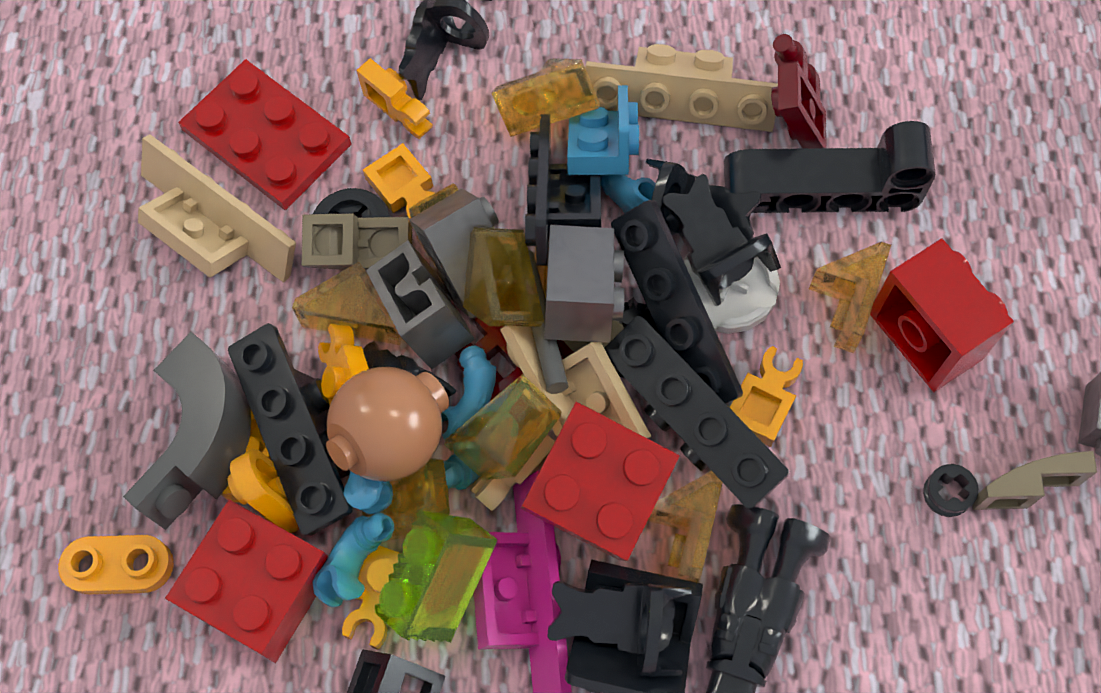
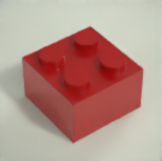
(939, 314)
(600, 482)
(249, 580)

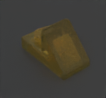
(557, 89)
(855, 284)
(418, 492)
(694, 511)

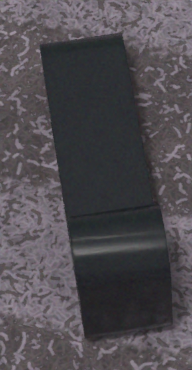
(836, 178)

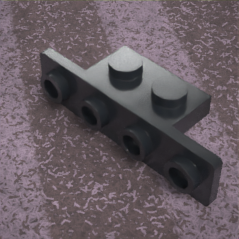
(555, 195)
(673, 296)
(696, 413)
(293, 427)

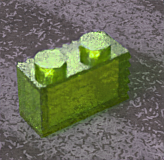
(435, 576)

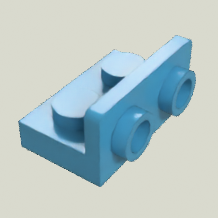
(604, 139)

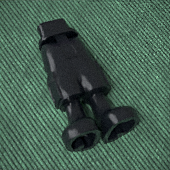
(754, 609)

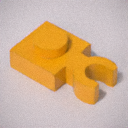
(389, 94)
(399, 179)
(341, 358)
(765, 400)
(373, 576)

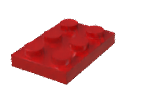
(265, 134)

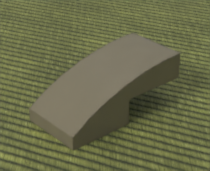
(345, 239)
(1026, 483)

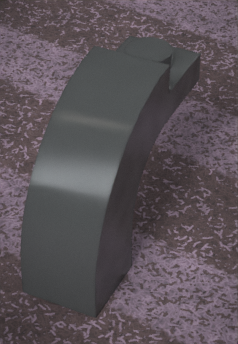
(210, 433)

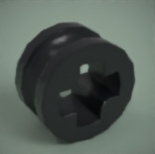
(947, 474)

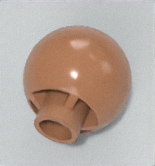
(385, 423)

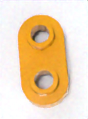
(257, 483)
(113, 564)

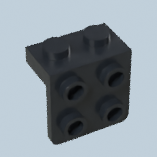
(610, 670)

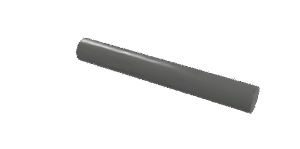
(547, 349)

